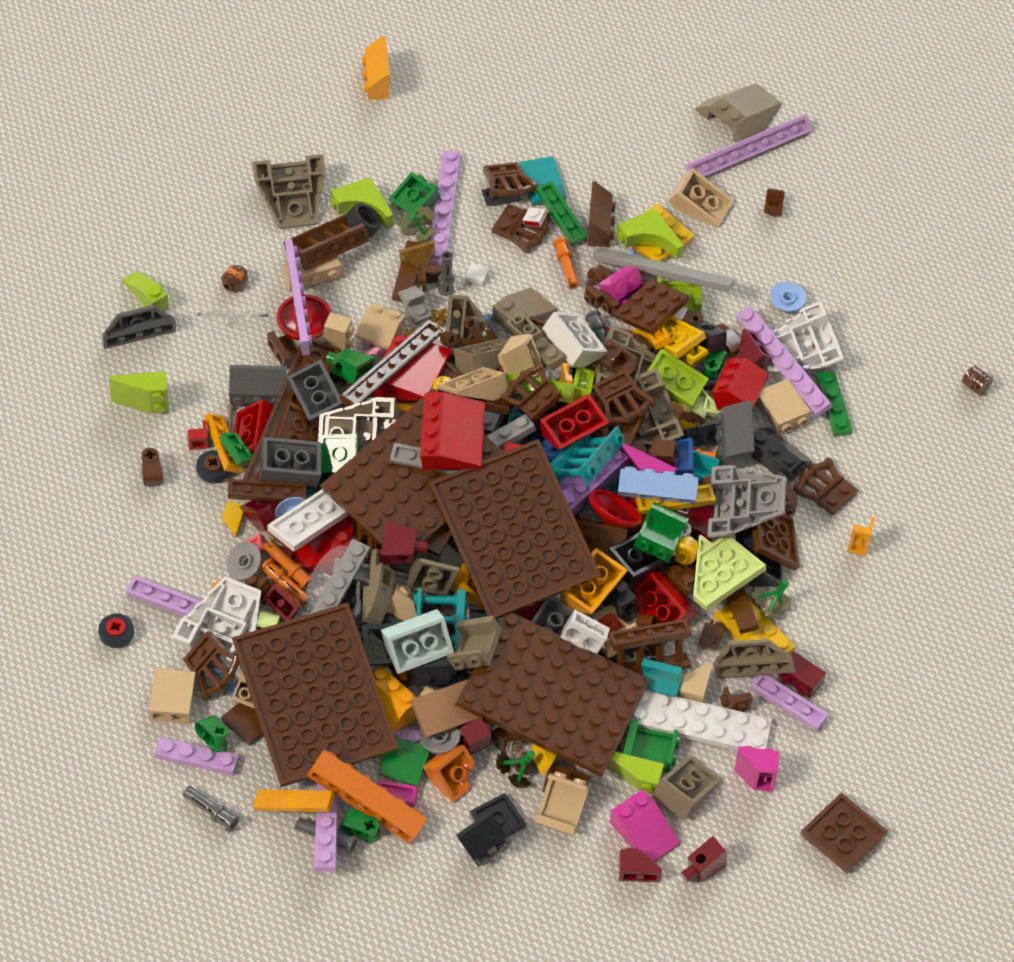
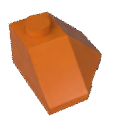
(451, 772)

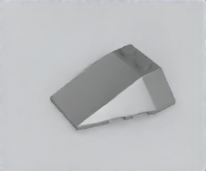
(744, 499)

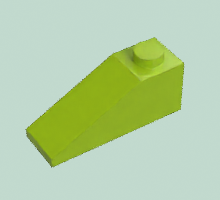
(146, 290)
(637, 771)

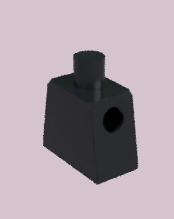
(624, 601)

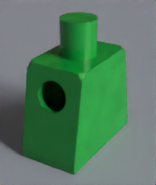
(350, 364)

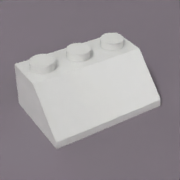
(574, 339)

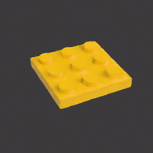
(679, 230)

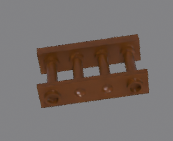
(328, 241)
(648, 635)

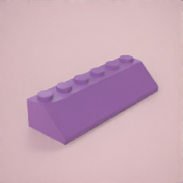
(578, 494)

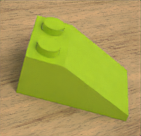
(141, 391)

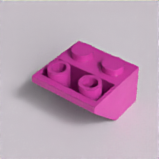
(622, 284)
(757, 767)

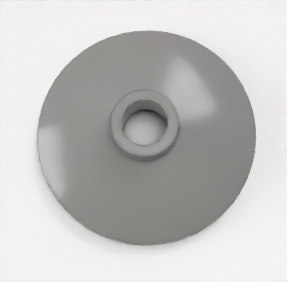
(238, 559)
(448, 741)

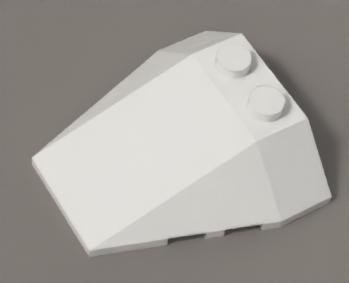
(809, 339)
(226, 611)

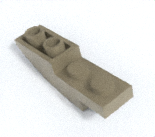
(549, 354)
(379, 592)

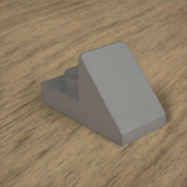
(414, 303)

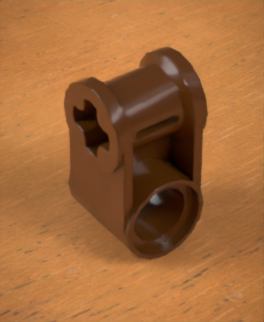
(151, 467)

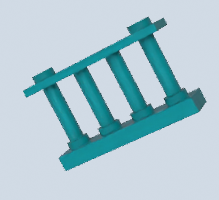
(592, 466)
(458, 600)

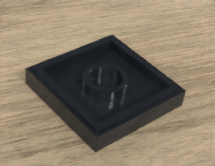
(504, 813)

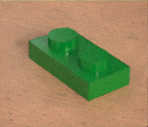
(236, 448)

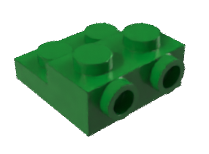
(415, 193)

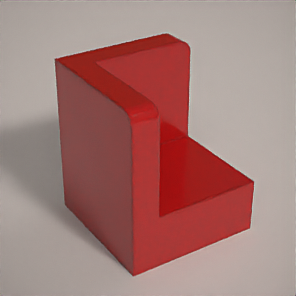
(198, 438)

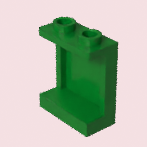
(660, 532)
(652, 745)

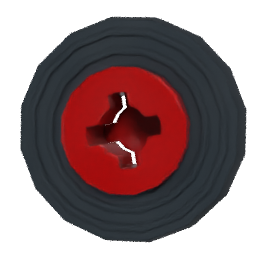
(113, 637)

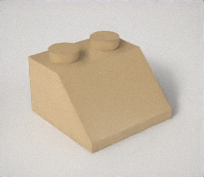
(380, 325)

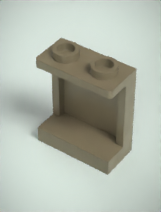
(476, 643)

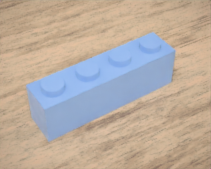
(658, 486)

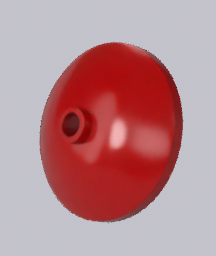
(317, 311)
(615, 509)

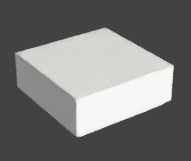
(476, 274)

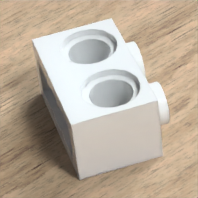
(588, 632)

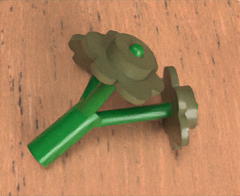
(413, 222)
(778, 602)

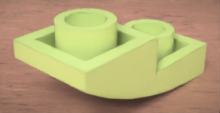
(268, 618)

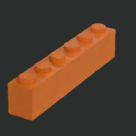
(367, 796)

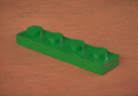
(561, 213)
(837, 414)

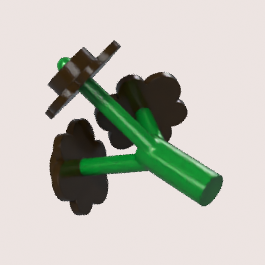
(523, 766)

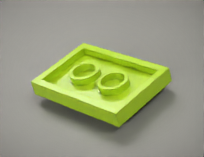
(679, 379)

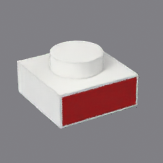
(534, 217)

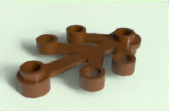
(474, 332)

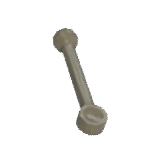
(230, 407)

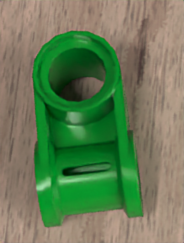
(713, 364)
(213, 733)
(360, 825)

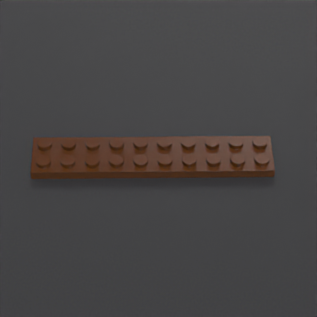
(317, 351)

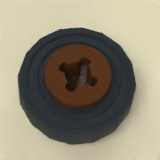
(209, 473)

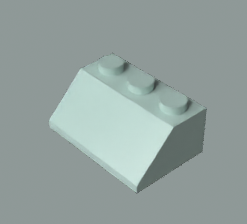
(417, 641)

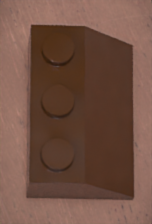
(601, 217)

